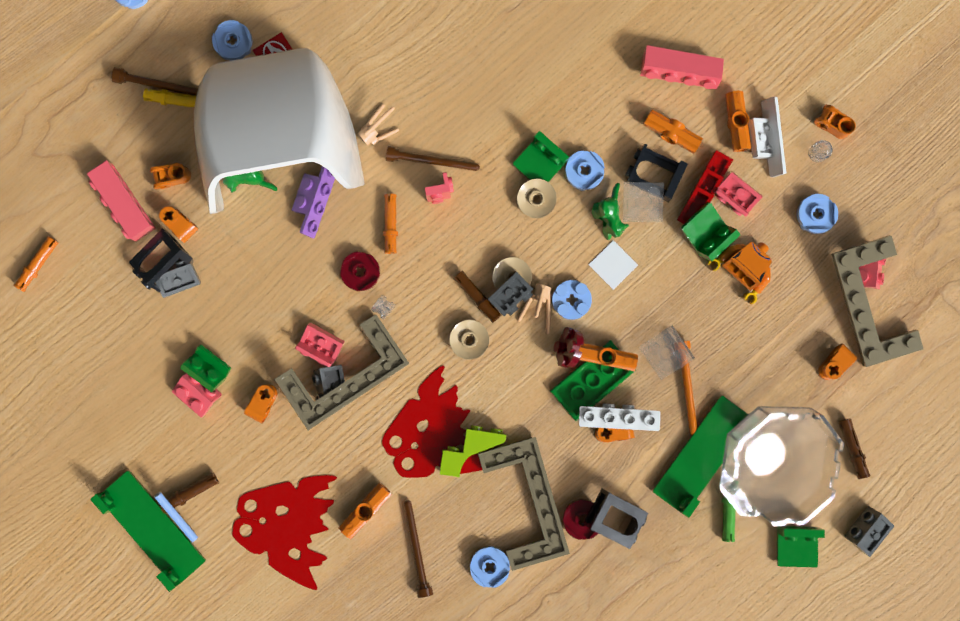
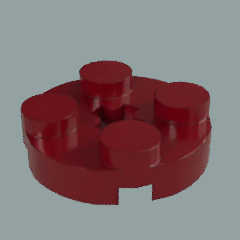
(361, 260)
(568, 347)
(570, 519)

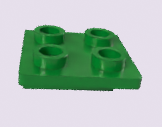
(541, 159)
(709, 232)
(798, 546)

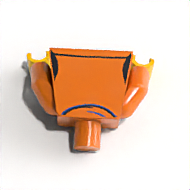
(748, 265)

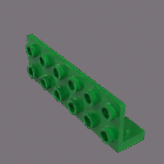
(699, 458)
(150, 529)

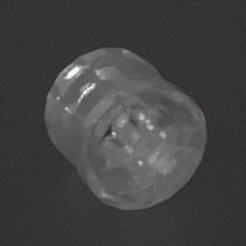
(817, 154)
(383, 307)

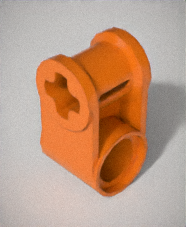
(834, 122)
(166, 175)
(180, 225)
(839, 360)
(259, 405)
(614, 434)

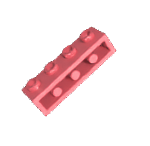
(682, 67)
(121, 201)

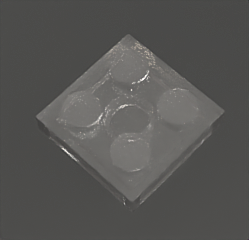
(643, 202)
(666, 352)

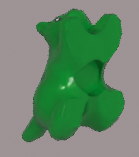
(251, 178)
(608, 212)

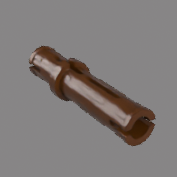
(477, 296)
(856, 454)
(191, 491)

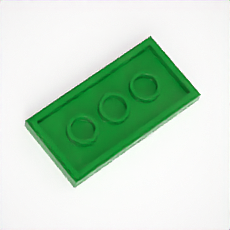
(589, 384)

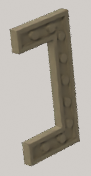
(847, 268)
(312, 412)
(554, 540)

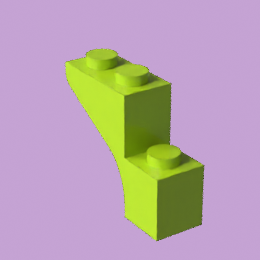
(475, 442)

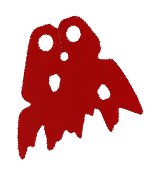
(441, 432)
(289, 530)

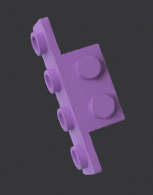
(313, 199)

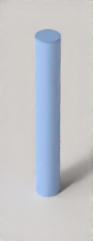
(176, 516)

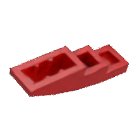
(706, 185)

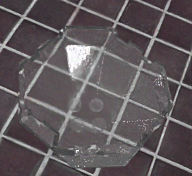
(781, 464)

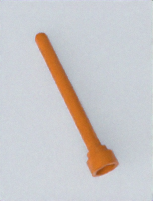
(689, 395)

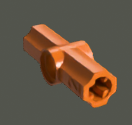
(736, 109)
(673, 131)
(619, 359)
(356, 520)

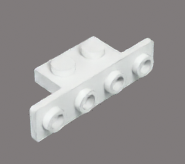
(767, 137)
(616, 418)

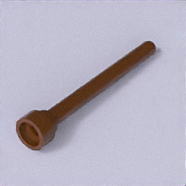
(121, 76)
(394, 154)
(424, 588)

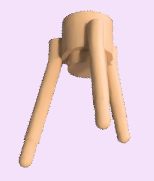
(369, 133)
(541, 294)

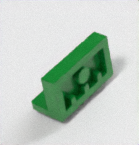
(206, 368)

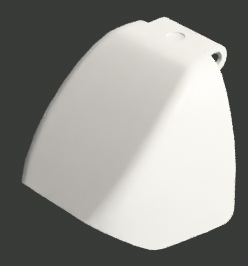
(271, 116)

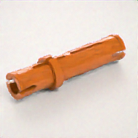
(390, 224)
(35, 264)

